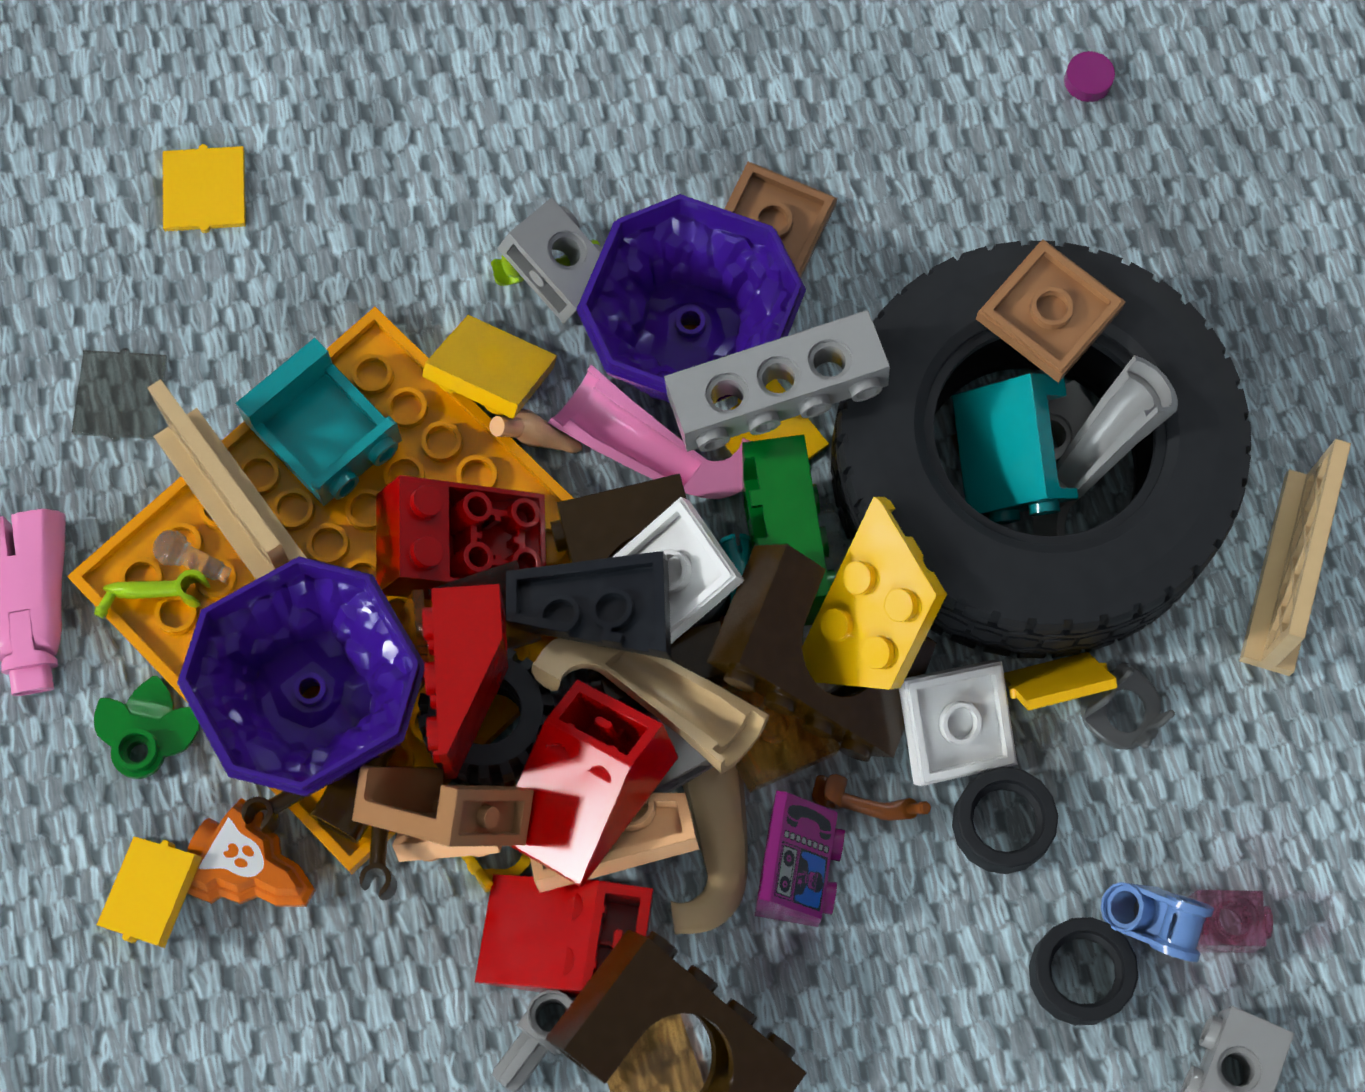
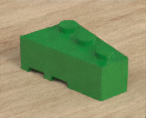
(784, 503)

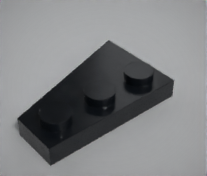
(596, 602)

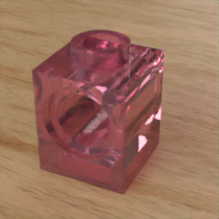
(1254, 917)

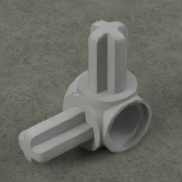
(530, 1045)

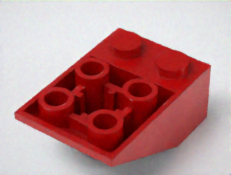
(451, 530)
(470, 660)
(590, 779)
(557, 934)

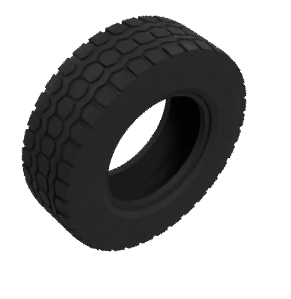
(1033, 589)

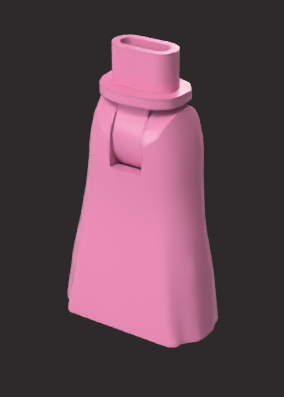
(31, 598)

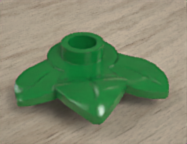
(148, 721)

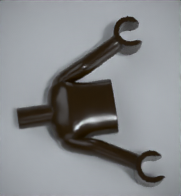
(336, 813)

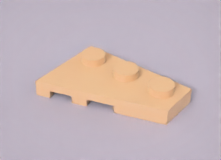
(656, 833)

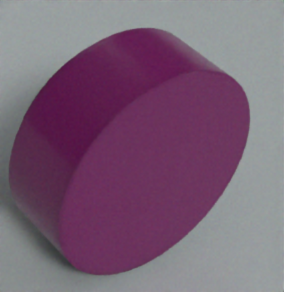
(1089, 76)

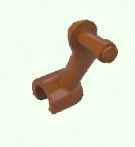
(831, 794)

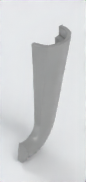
(1123, 417)

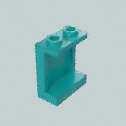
(319, 423)
(1010, 448)

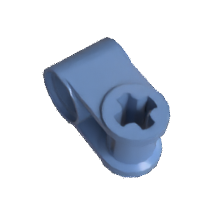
(1164, 919)

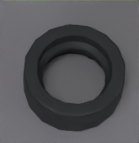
(1037, 796)
(1118, 949)

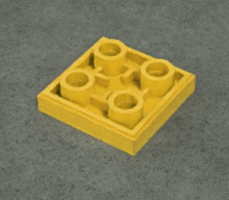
(489, 366)

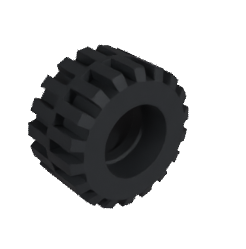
(505, 759)

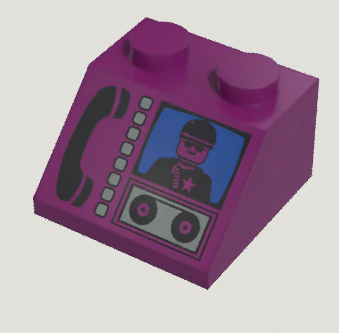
(798, 860)

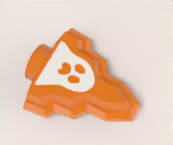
(245, 864)

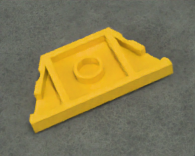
(874, 608)

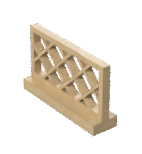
(222, 487)
(1294, 562)

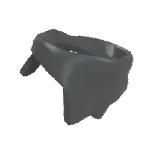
(1096, 720)

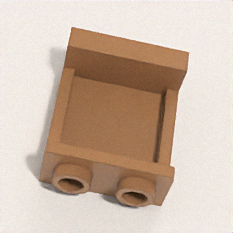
(420, 806)

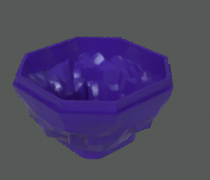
(682, 268)
(273, 643)

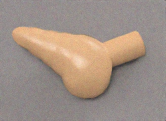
(533, 432)

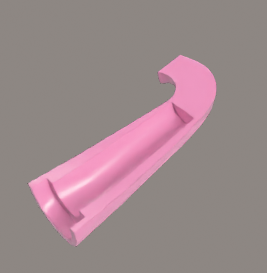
(625, 432)

